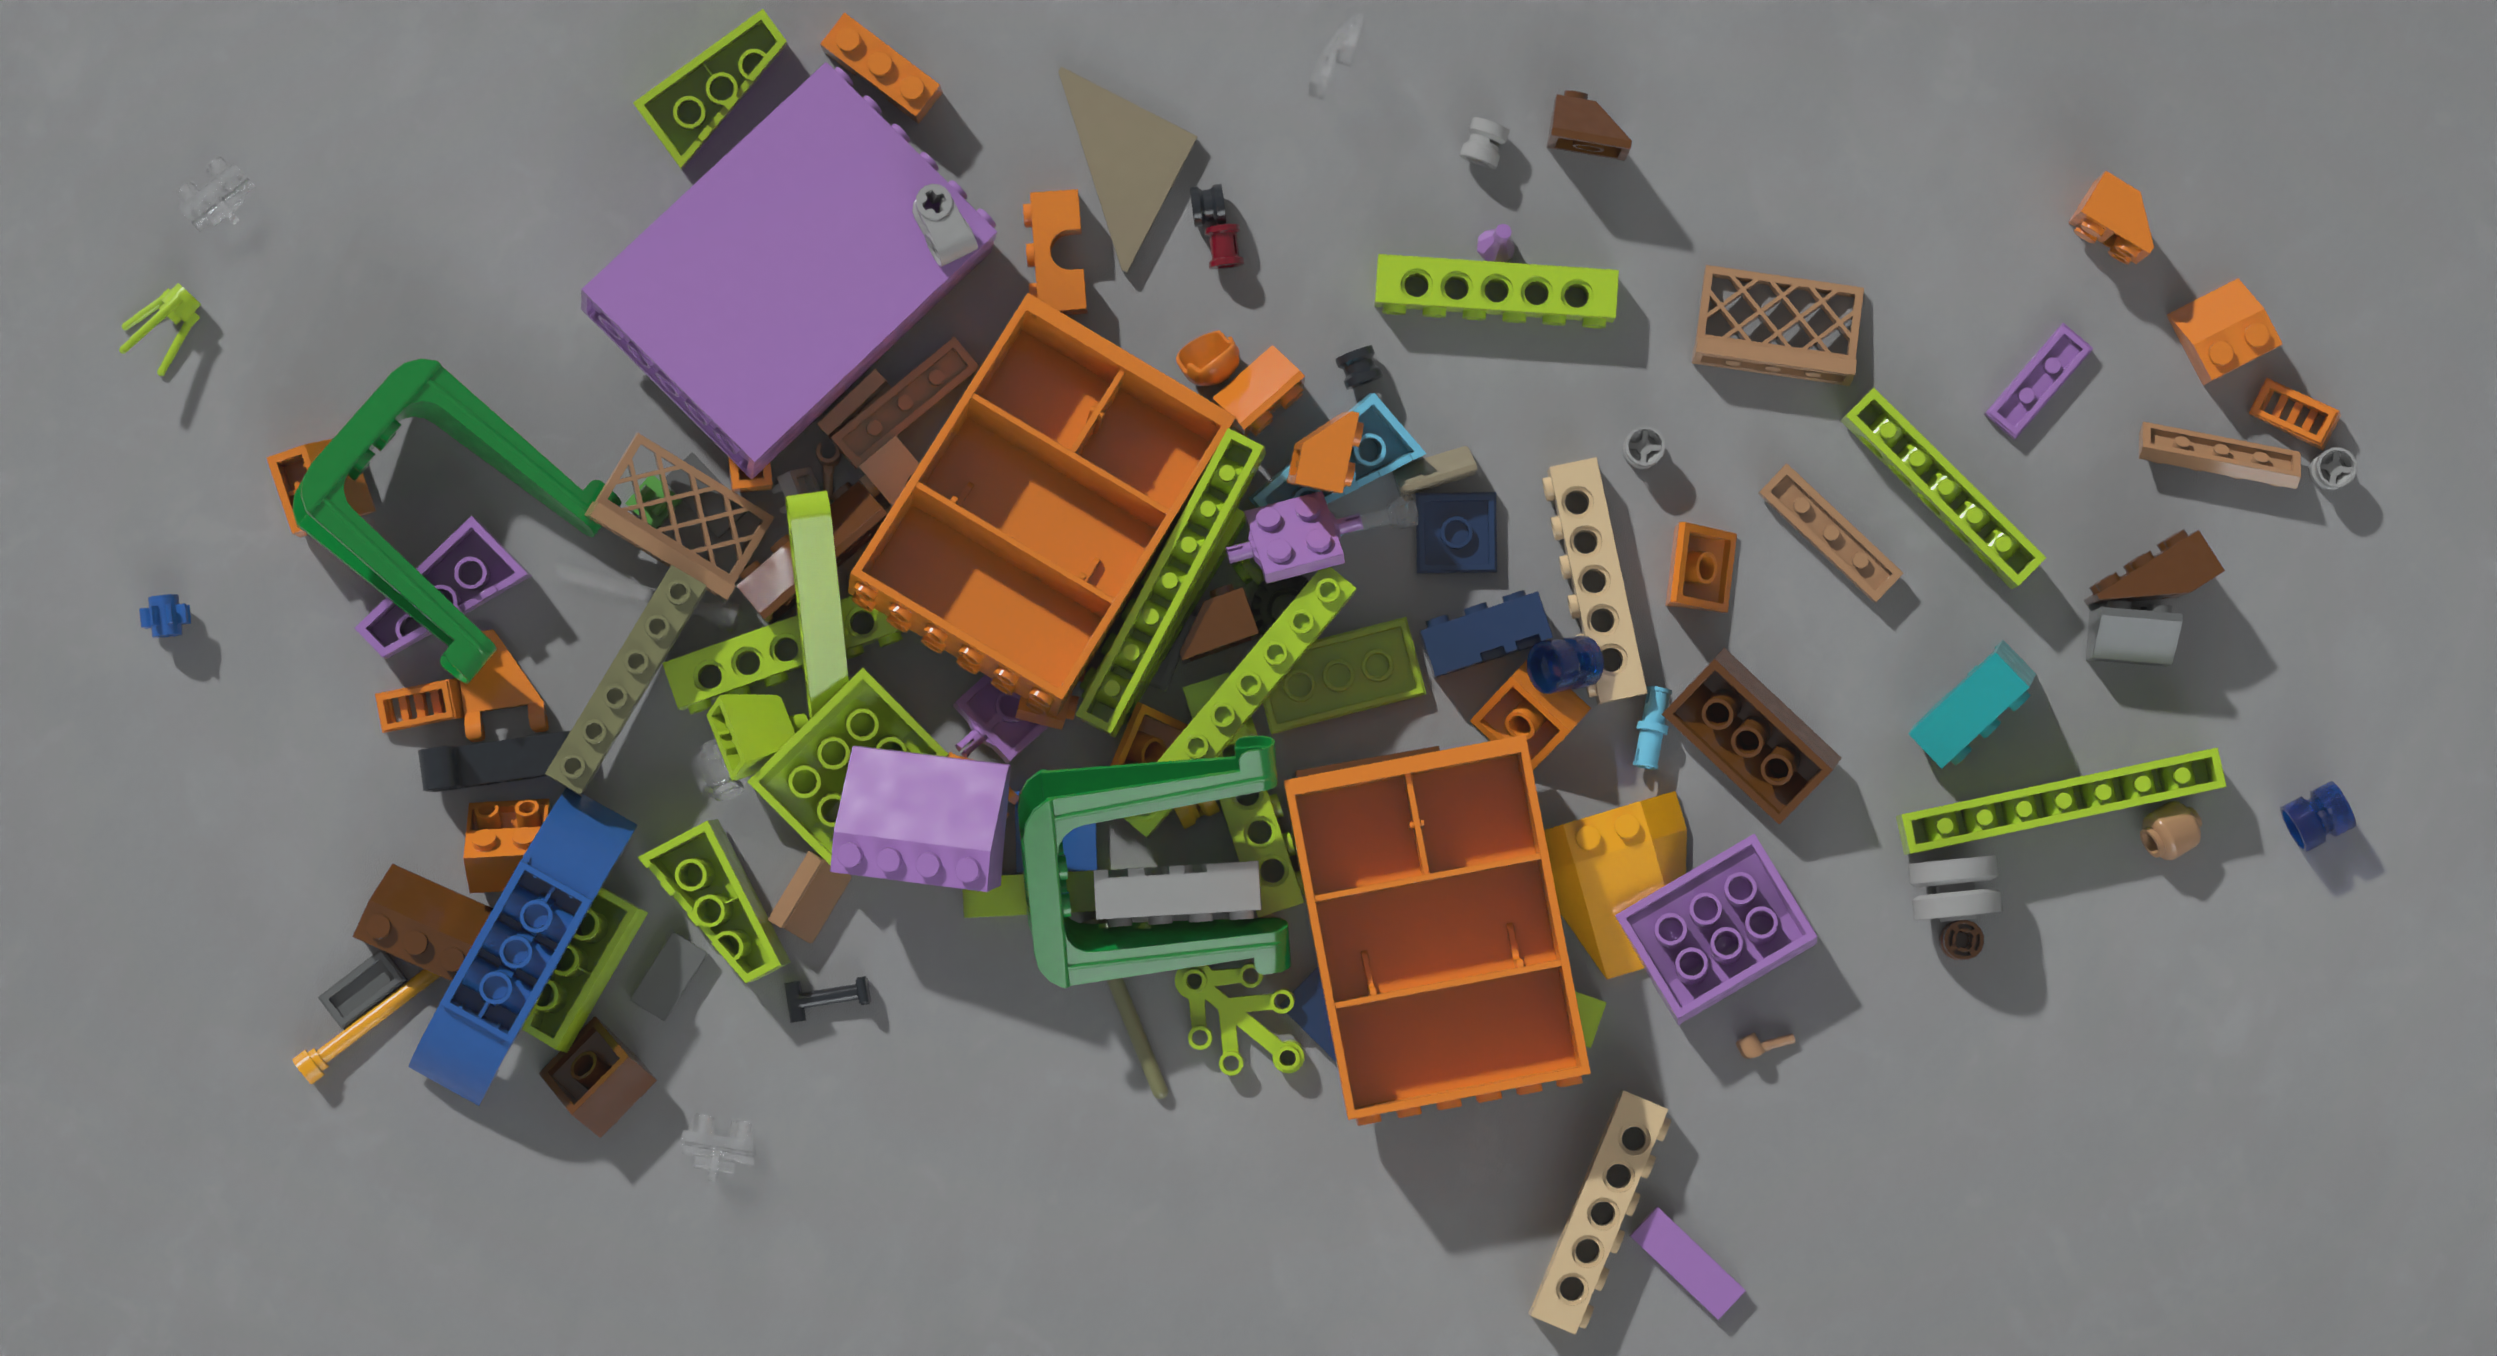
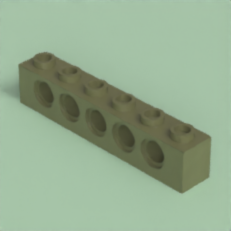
(626, 680)

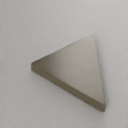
(1130, 159)

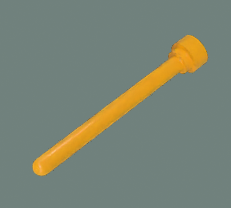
(315, 1061)

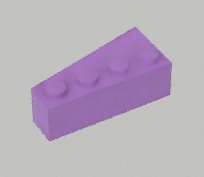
(465, 569)

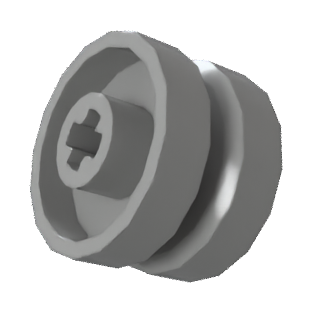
(1955, 888)

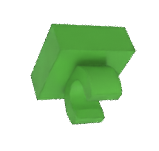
(651, 490)

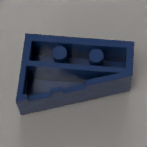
(1485, 633)

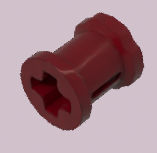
(1224, 246)

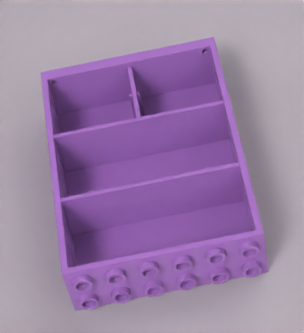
(783, 270)

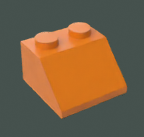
(2224, 330)
(1525, 710)

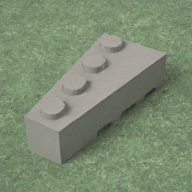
(1177, 891)

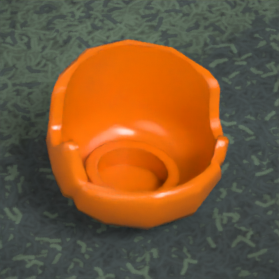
(1209, 359)

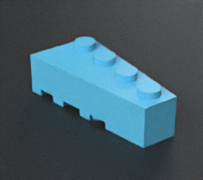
(1382, 449)

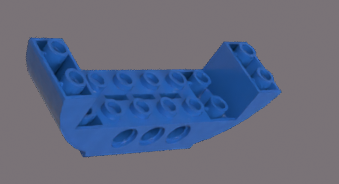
(521, 945)

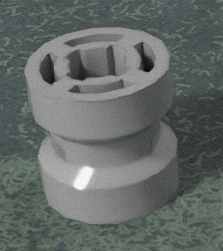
(1484, 143)
(1646, 441)
(2341, 468)

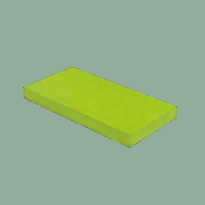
(1347, 676)

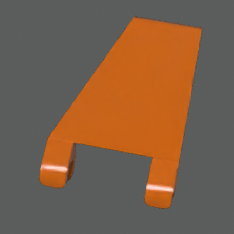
(497, 687)

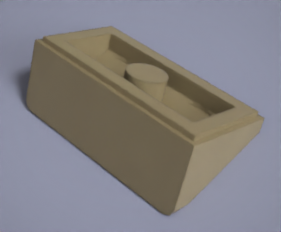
(1435, 471)

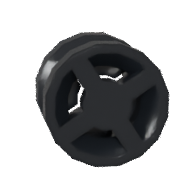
(1208, 205)
(1359, 367)

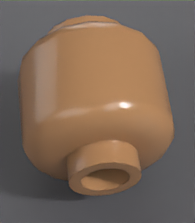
(2171, 830)

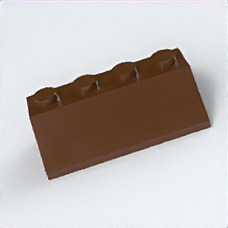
(854, 522)
(1752, 736)
(421, 922)

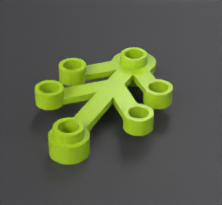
(1234, 1013)

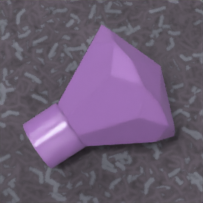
(1496, 244)

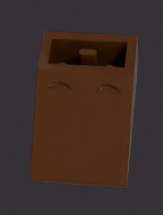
(2178, 569)

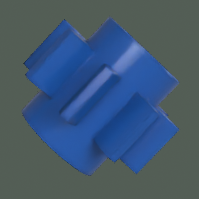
(165, 616)

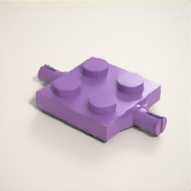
(1294, 537)
(994, 722)

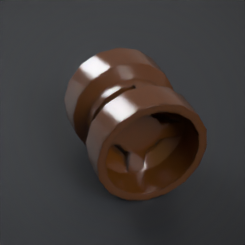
(1955, 942)

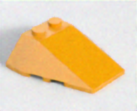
(1611, 864)

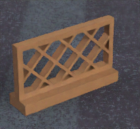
(1772, 358)
(659, 545)

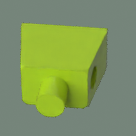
(751, 730)

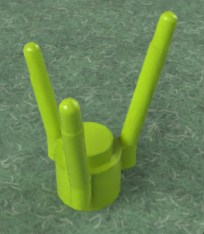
(177, 306)

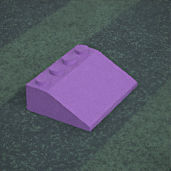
(922, 819)
(1716, 929)

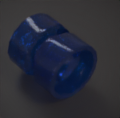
(1565, 664)
(2305, 823)

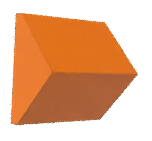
(1701, 568)
(1147, 736)

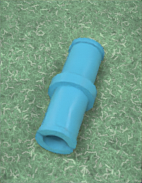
(1652, 728)

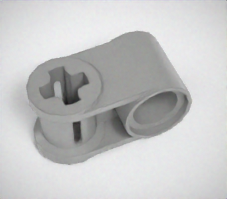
(945, 231)

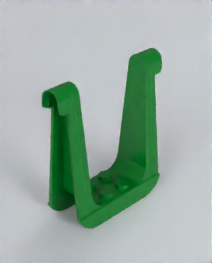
(429, 392)
(1069, 798)

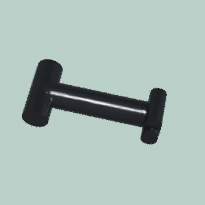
(799, 1001)

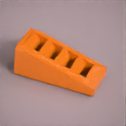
(2316, 407)
(452, 698)

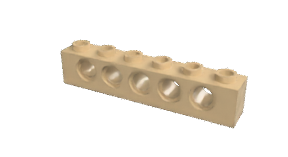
(1585, 479)
(1576, 1312)

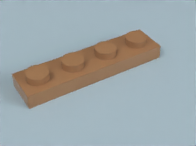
(905, 402)
(2219, 455)
(1830, 533)

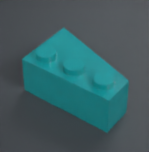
(1974, 706)

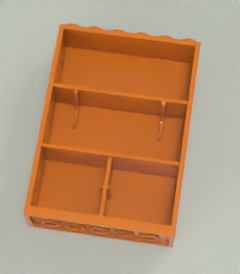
(1039, 506)
(1437, 929)

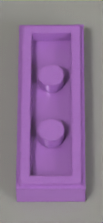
(2038, 381)
(1687, 1263)

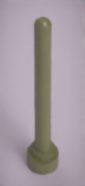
(1136, 1031)

